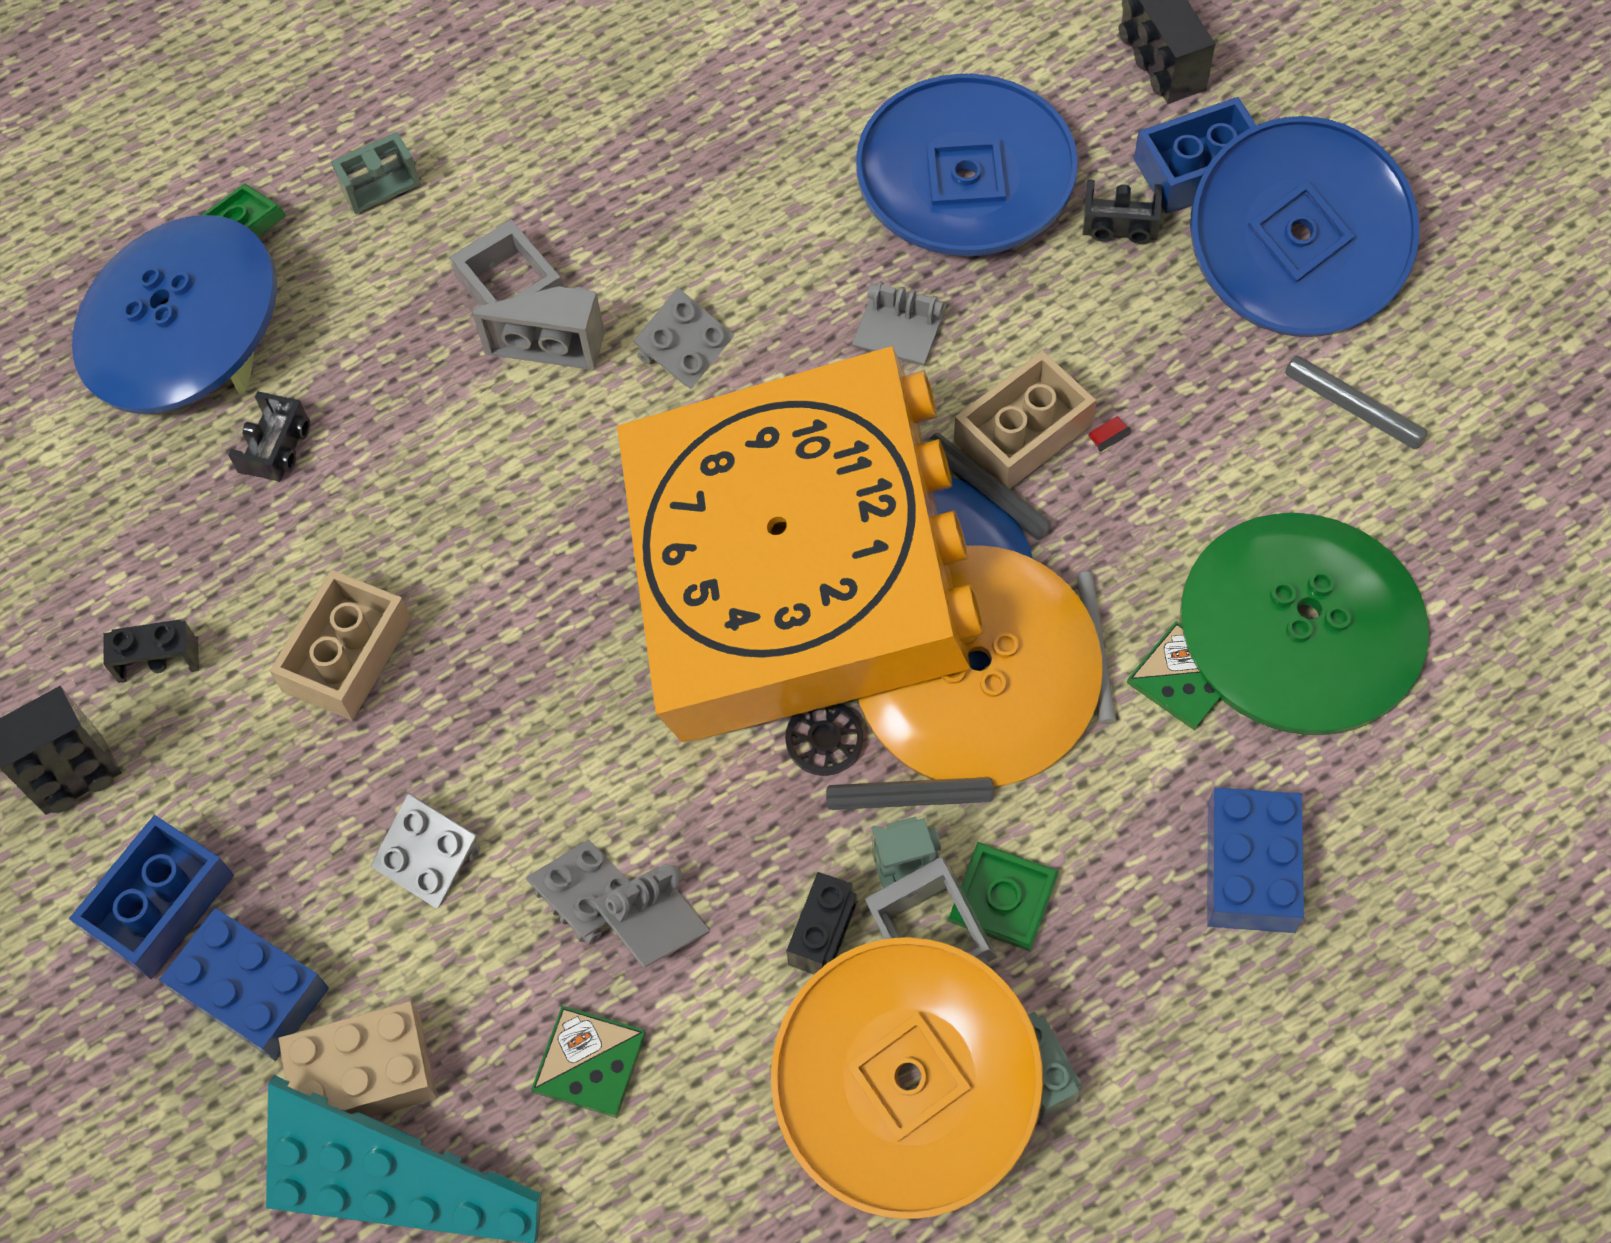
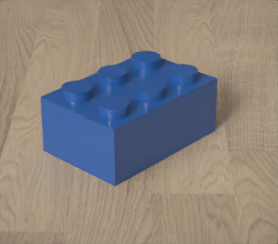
(1183, 147)
(1255, 860)
(152, 896)
(244, 983)

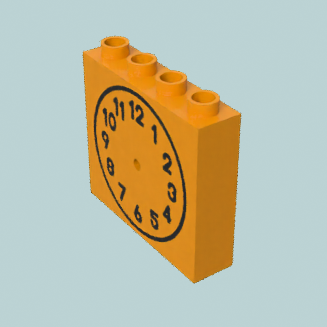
(794, 546)

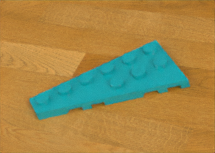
(374, 1173)

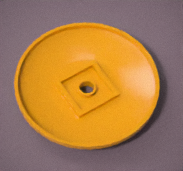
(1025, 704)
(841, 1091)

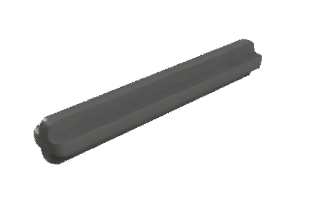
(1356, 402)
(974, 474)
(909, 793)

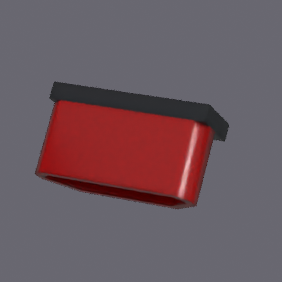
(1109, 433)

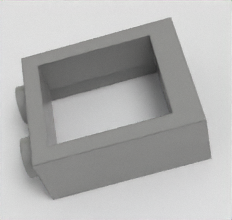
(493, 250)
(918, 887)

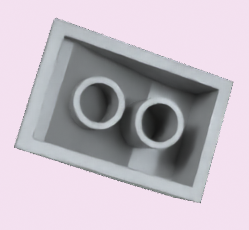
(544, 327)

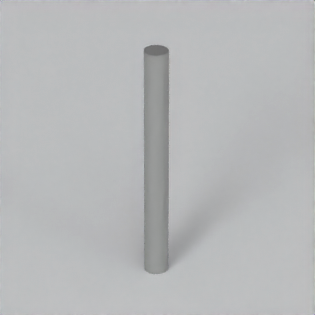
(1088, 597)

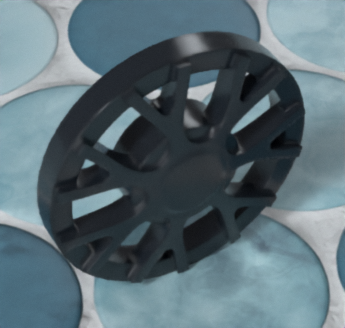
(824, 739)

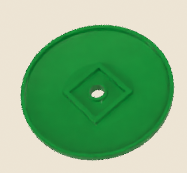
(1294, 669)

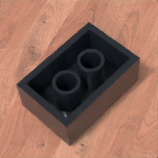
(1169, 45)
(54, 752)

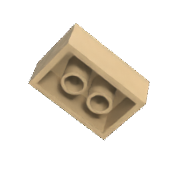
(1024, 420)
(341, 644)
(363, 1061)

